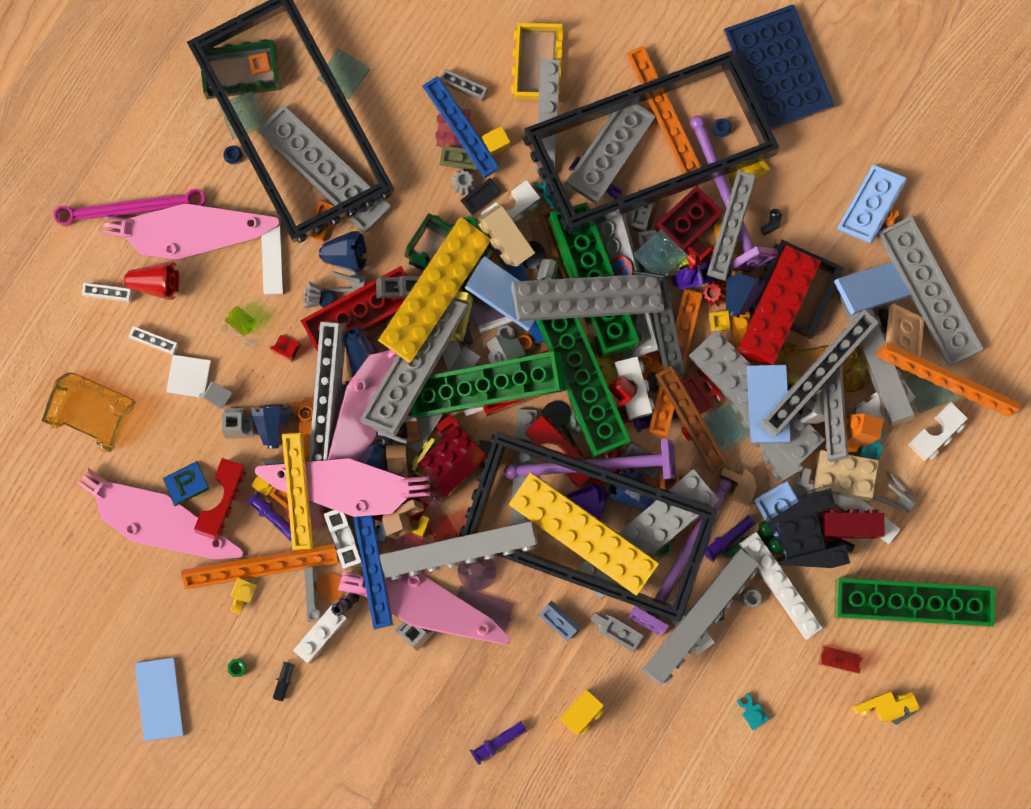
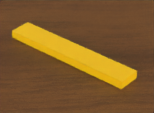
(297, 491)

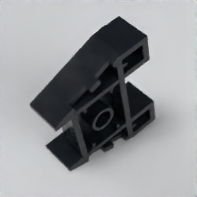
(803, 534)

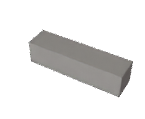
(463, 85)

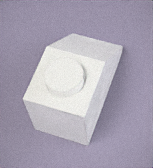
(814, 409)

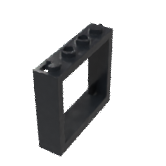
(826, 265)

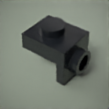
(388, 441)

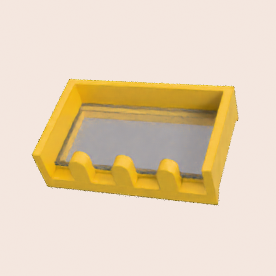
(534, 44)

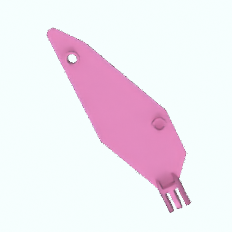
(189, 230)
(351, 434)
(350, 486)
(153, 519)
(430, 607)

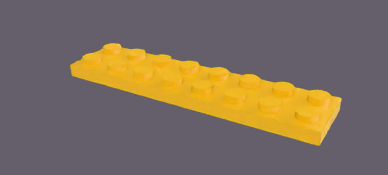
(434, 290)
(584, 533)

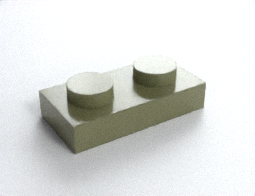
(456, 158)

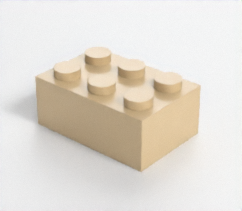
(505, 236)
(847, 477)

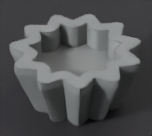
(463, 182)
(311, 295)

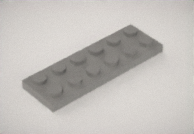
(609, 152)

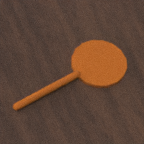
(328, 587)

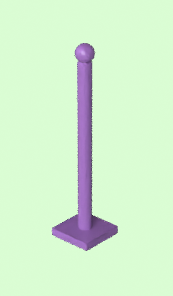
(753, 256)
(666, 459)
(648, 618)

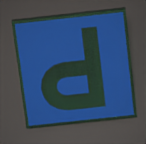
(186, 483)

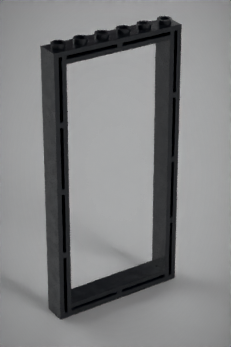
(725, 62)
(348, 207)
(486, 480)

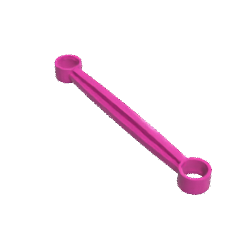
(127, 207)

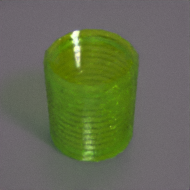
(240, 320)

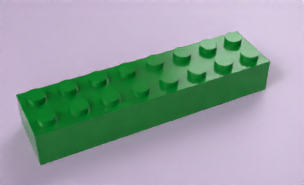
(586, 258)
(490, 384)
(585, 385)
(914, 602)

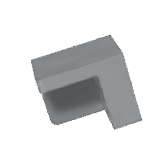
(216, 395)

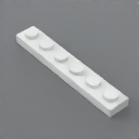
(781, 586)

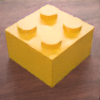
(581, 713)

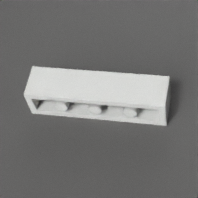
(107, 292)
(153, 340)

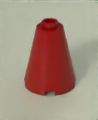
(156, 280)

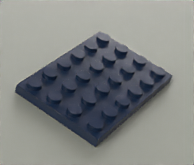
(780, 66)

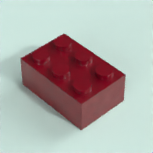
(690, 218)
(452, 460)
(852, 524)

